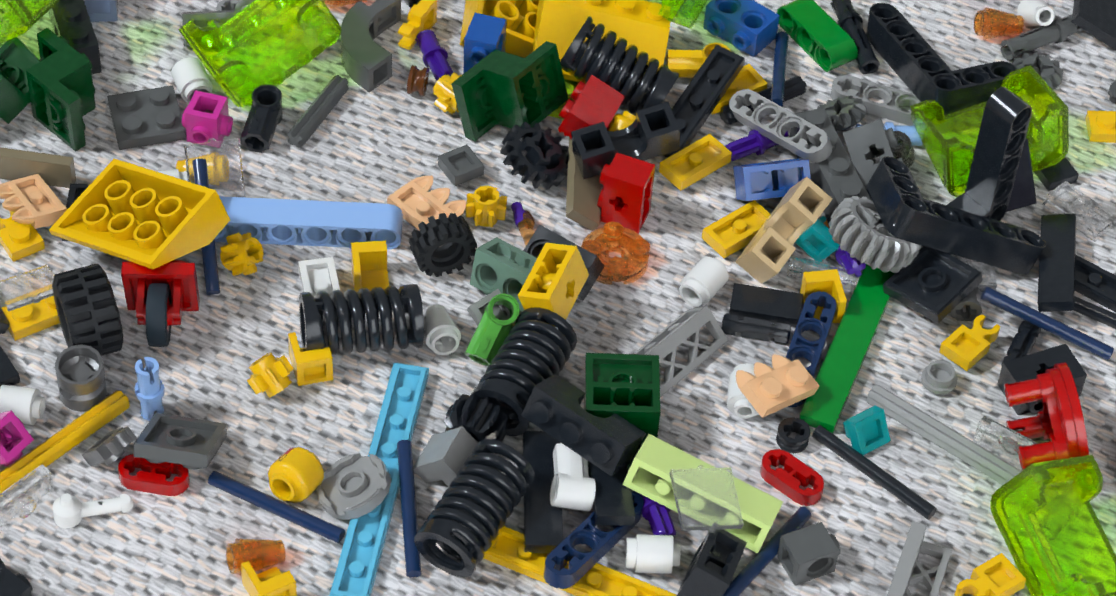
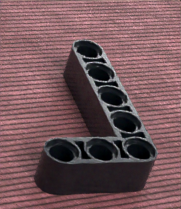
(924, 69)
(996, 156)
(948, 228)

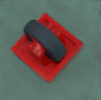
(160, 296)

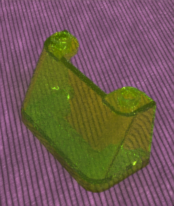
(953, 137)
(1055, 530)

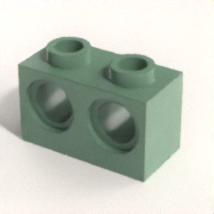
(501, 267)

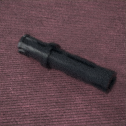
(852, 23)

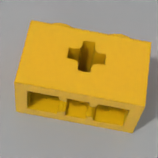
(555, 279)

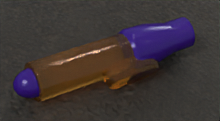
(523, 221)

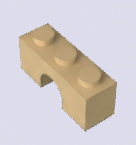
(775, 239)

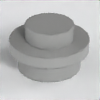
(939, 377)

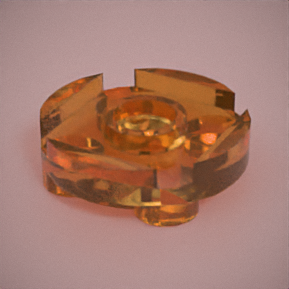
(628, 243)

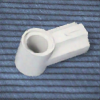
(571, 481)

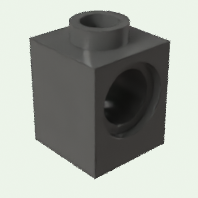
(808, 553)

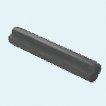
(318, 111)

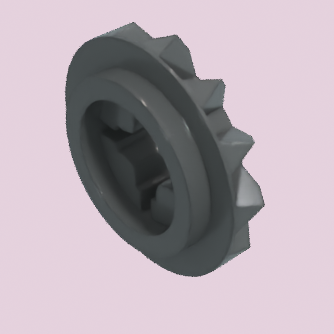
(1050, 69)
(844, 112)

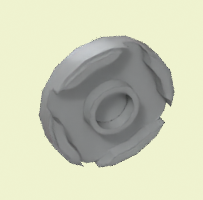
(354, 486)

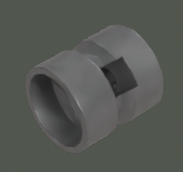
(80, 377)

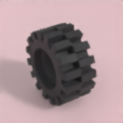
(436, 258)

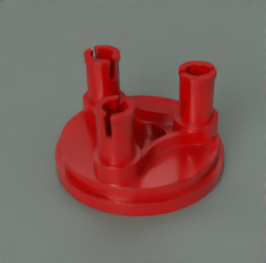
(1058, 421)

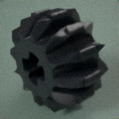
(478, 418)

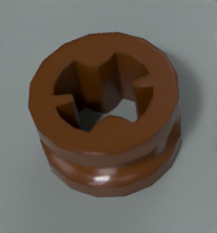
(418, 80)

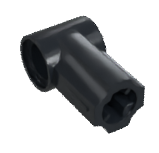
(262, 118)

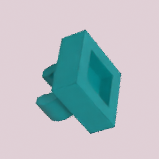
(817, 241)
(867, 430)

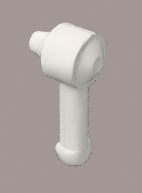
(69, 510)

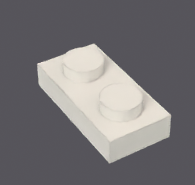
(318, 276)

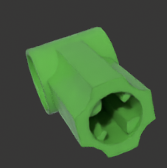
(492, 331)

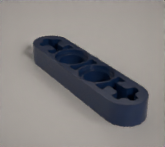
(812, 349)
(581, 562)

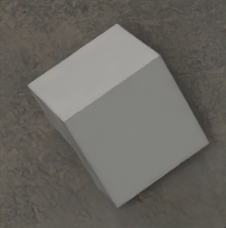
(445, 455)

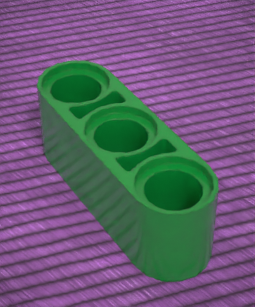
(817, 34)

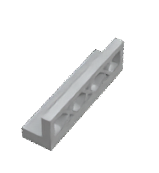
(676, 334)
(909, 561)

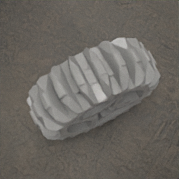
(863, 235)

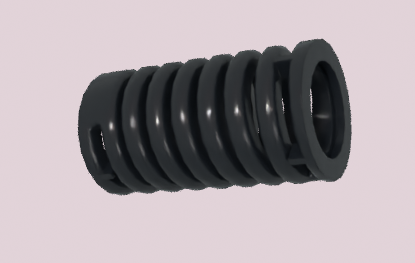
(618, 67)
(355, 305)
(524, 360)
(474, 508)

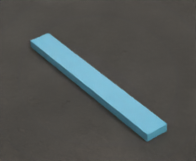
(368, 533)

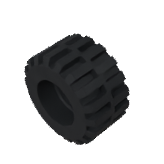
(88, 309)

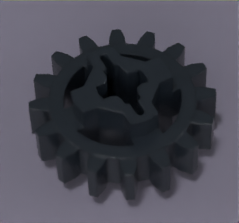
(535, 155)

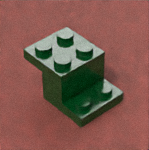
(14, 89)
(61, 89)
(510, 90)
(625, 387)

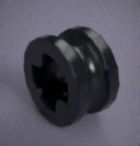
(785, 429)

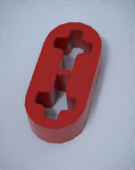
(153, 476)
(792, 477)

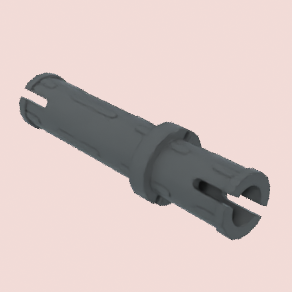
(1039, 37)

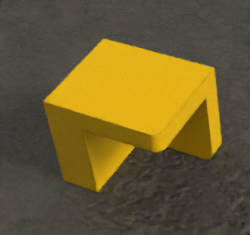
(369, 265)
(828, 282)
(310, 365)
(268, 582)

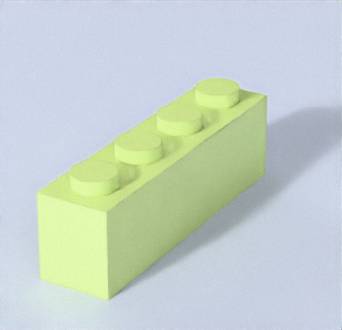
(651, 478)

